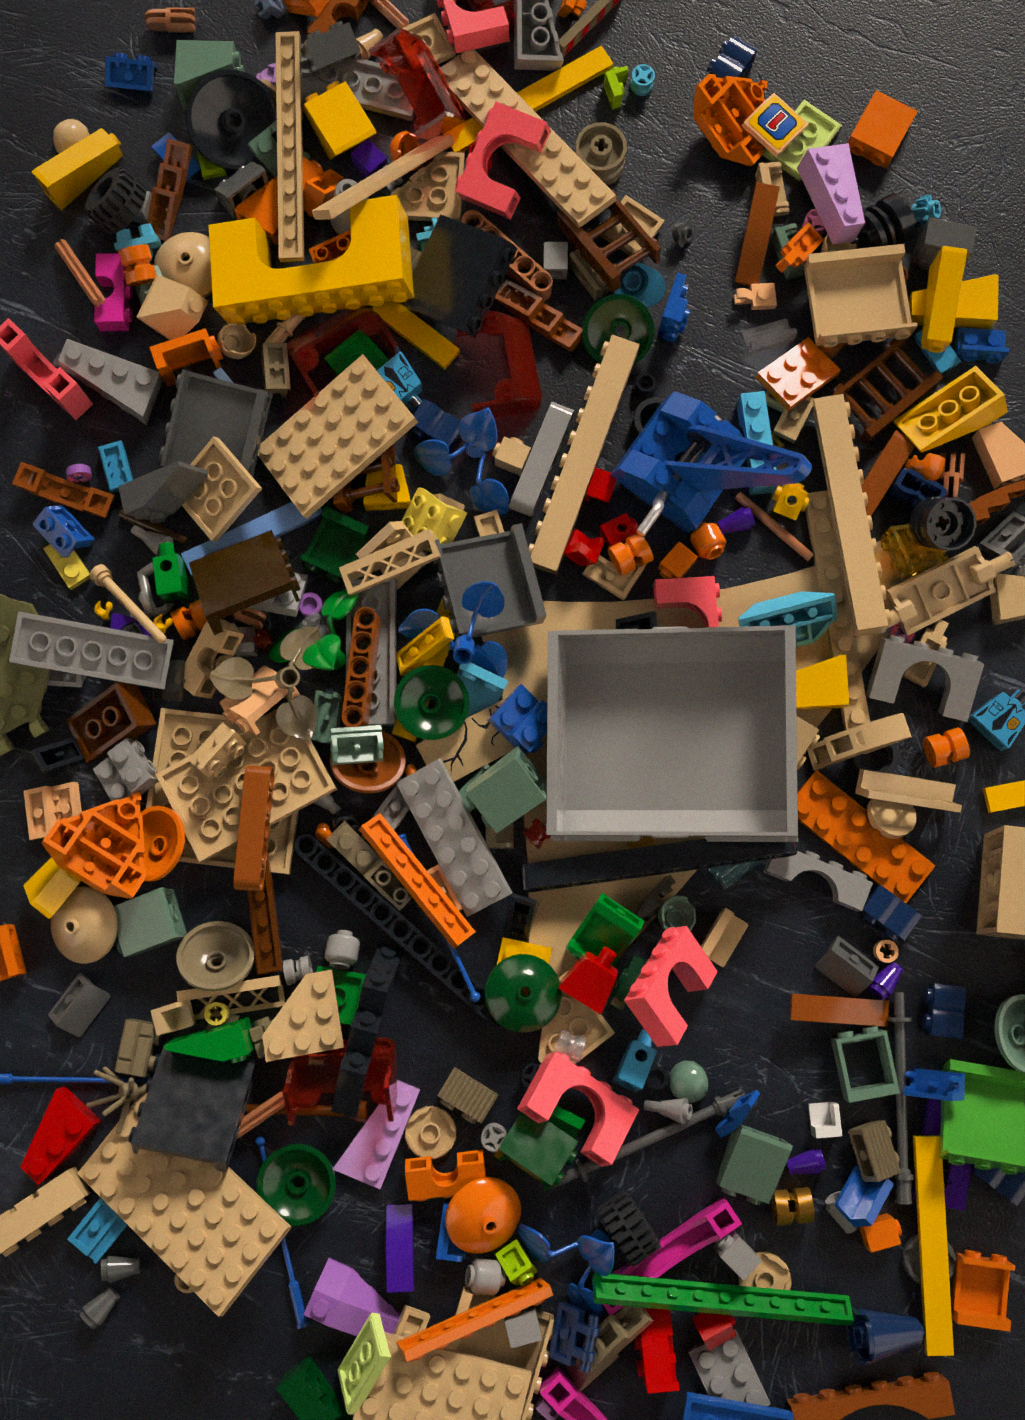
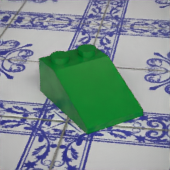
(220, 1044)

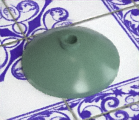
(1010, 1031)

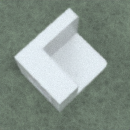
(825, 1119)

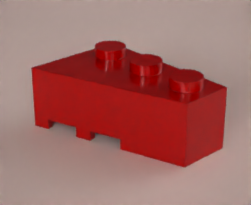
(58, 1135)
(657, 1354)

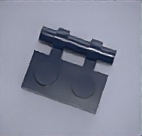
(567, 1336)

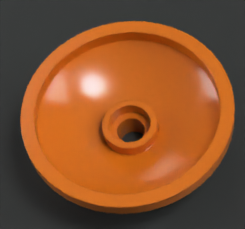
(162, 841)
(476, 1206)

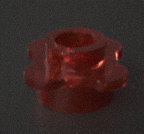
(263, 640)

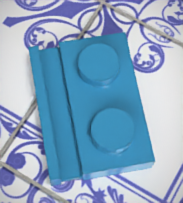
(97, 1231)

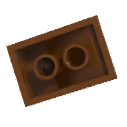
(109, 719)

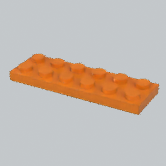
(847, 830)

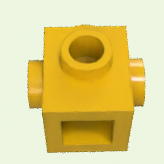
(792, 508)

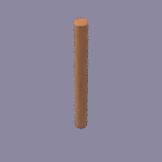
(774, 526)

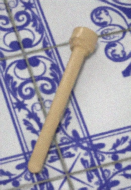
(103, 577)

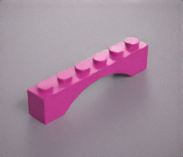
(694, 1234)
(567, 1399)

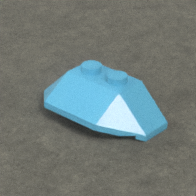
(807, 610)

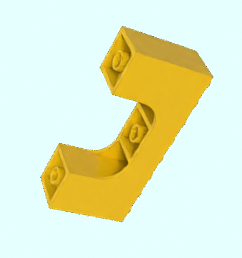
(368, 273)

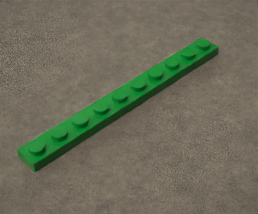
(722, 1299)

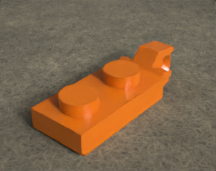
(799, 247)

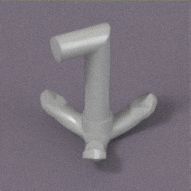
(145, 595)

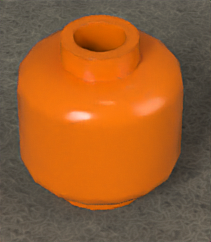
(708, 540)

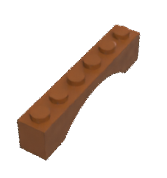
(925, 1395)

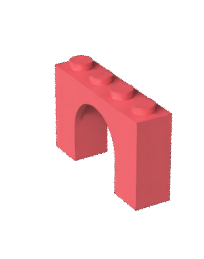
(473, 29)
(501, 127)
(41, 371)
(691, 593)
(650, 995)
(612, 1111)

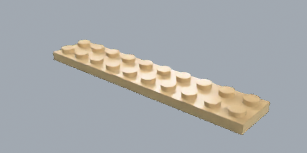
(554, 170)

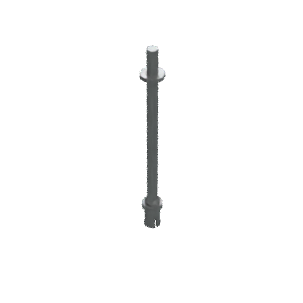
(718, 1107)
(903, 1179)

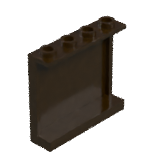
(242, 577)

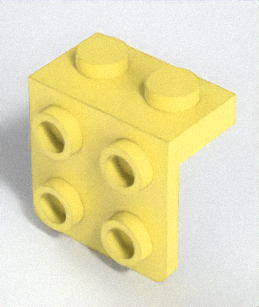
(431, 513)

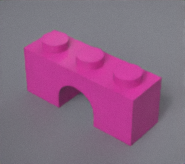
(116, 311)

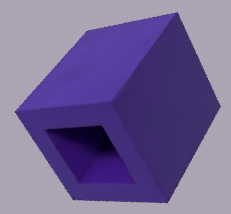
(367, 158)

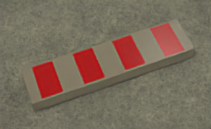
(585, 24)

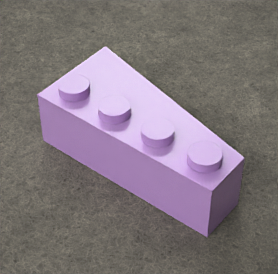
(833, 190)

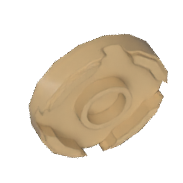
(891, 818)
(430, 1132)
(769, 1273)

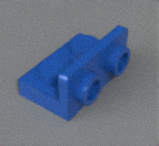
(129, 73)
(980, 345)
(62, 530)

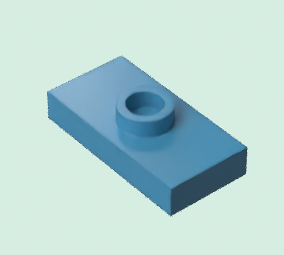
(940, 361)
(115, 465)

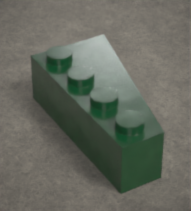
(310, 1393)

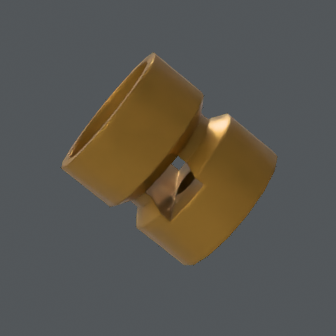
(801, 1205)

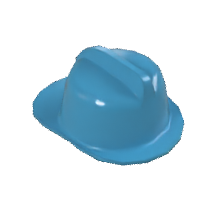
(643, 284)

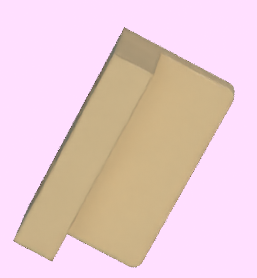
(723, 937)

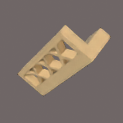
(387, 557)
(906, 790)
(248, 985)

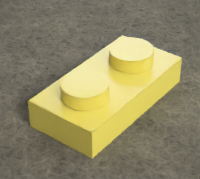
(70, 568)

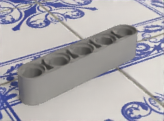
(541, 459)

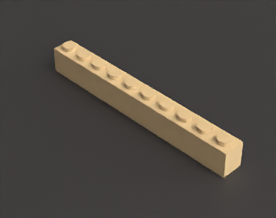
(583, 454)
(849, 516)

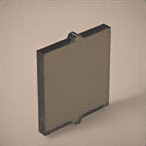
(174, 684)

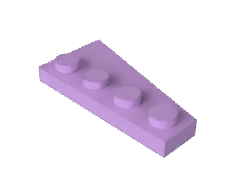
(377, 1141)

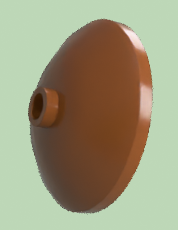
(381, 774)

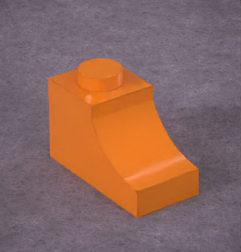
(320, 190)

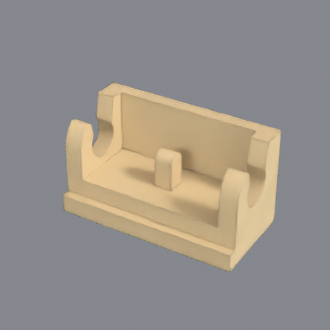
(772, 174)

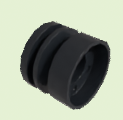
(887, 223)
(954, 526)

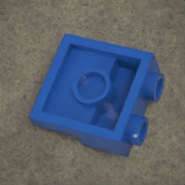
(675, 312)
(521, 719)

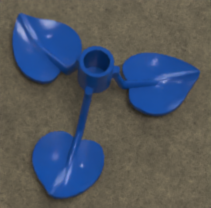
(481, 435)
(482, 598)
(593, 1248)

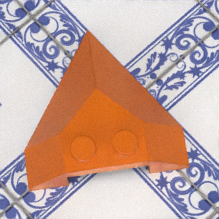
(720, 111)
(102, 846)

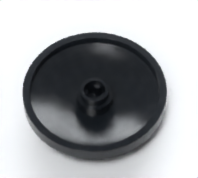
(228, 114)

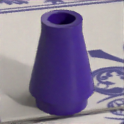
(737, 521)
(885, 981)
(807, 1162)

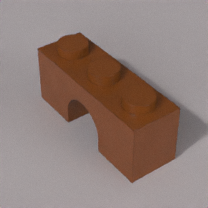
(334, 10)

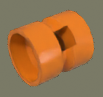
(137, 265)
(632, 553)
(189, 620)
(950, 746)

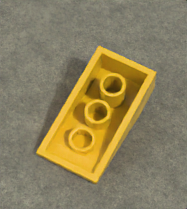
(953, 411)

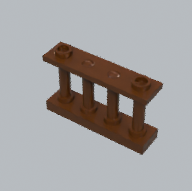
(598, 257)
(906, 396)
(390, 486)

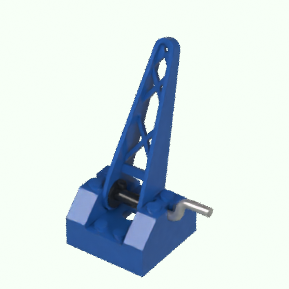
(709, 463)

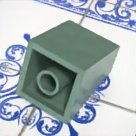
(199, 59)
(507, 790)
(148, 922)
(753, 1164)

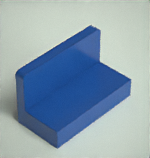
(862, 1200)

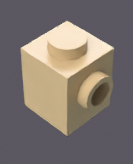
(511, 455)

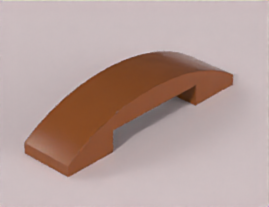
(62, 491)

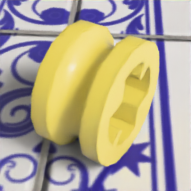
(209, 1014)

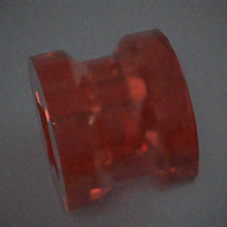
(536, 833)

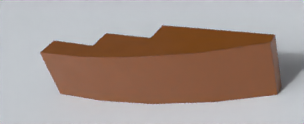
(169, 188)
(757, 234)
(538, 315)
(996, 500)
(838, 1010)

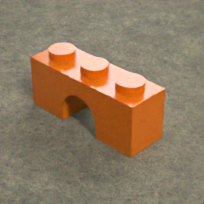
(426, 1182)

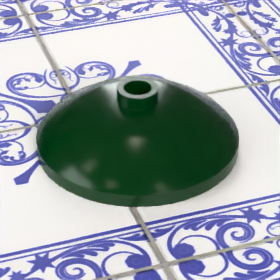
(615, 311)
(446, 692)
(507, 1003)
(297, 1203)

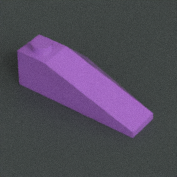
(346, 1301)

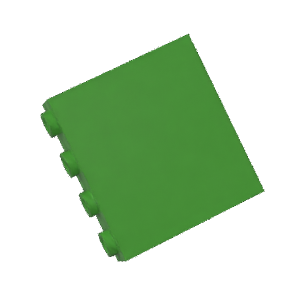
(989, 1121)

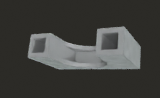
(960, 672)

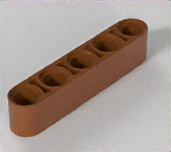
(886, 469)
(359, 657)
(254, 828)

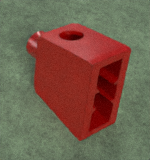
(591, 979)

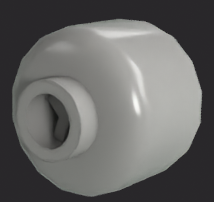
(342, 950)
(484, 1277)

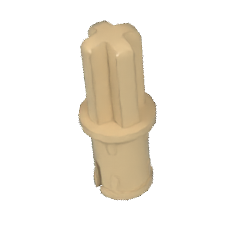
(284, 329)

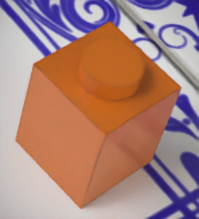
(677, 562)
(882, 1234)

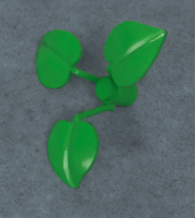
(326, 652)

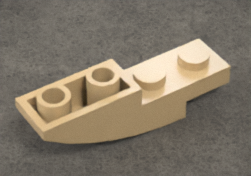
(859, 741)

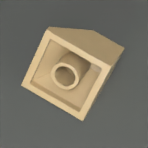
(171, 308)

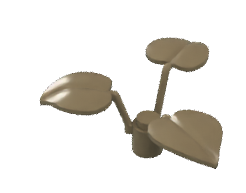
(293, 718)

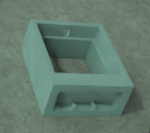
(870, 1091)

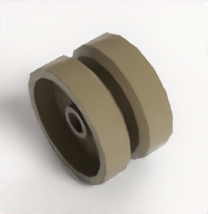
(602, 150)

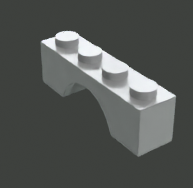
(847, 888)

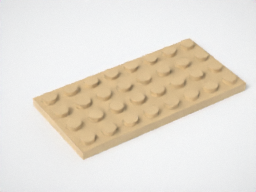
(188, 1213)

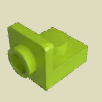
(614, 86)
(516, 1263)

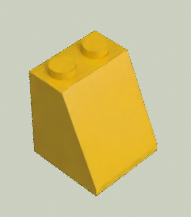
(338, 119)

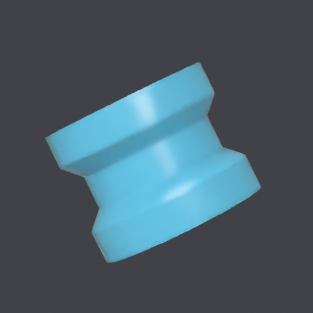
(642, 73)

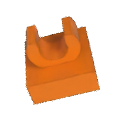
(572, 6)

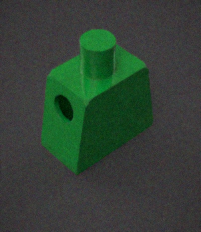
(170, 584)

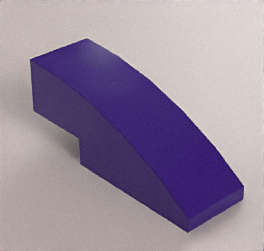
(400, 1248)

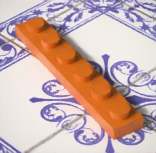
(417, 880)
(480, 1316)

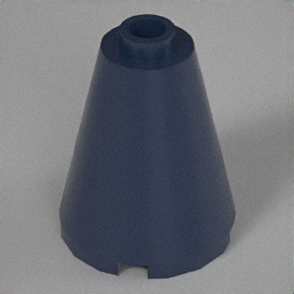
(882, 1335)

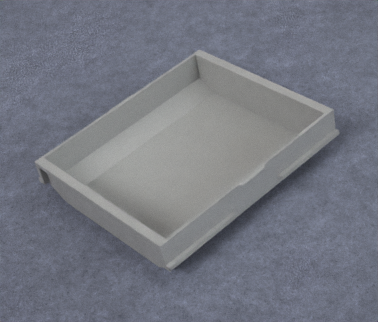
(672, 734)

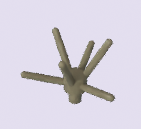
(127, 1093)

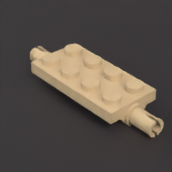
(944, 589)

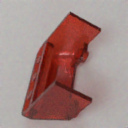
(422, 81)
(305, 348)
(522, 390)
(319, 1071)

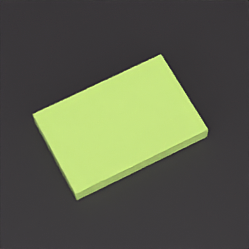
(818, 133)
(363, 1363)

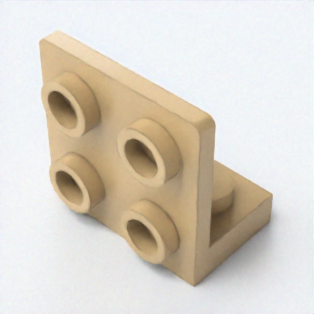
(387, 536)
(218, 751)

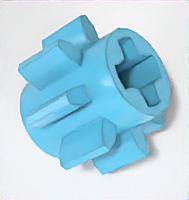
(926, 208)

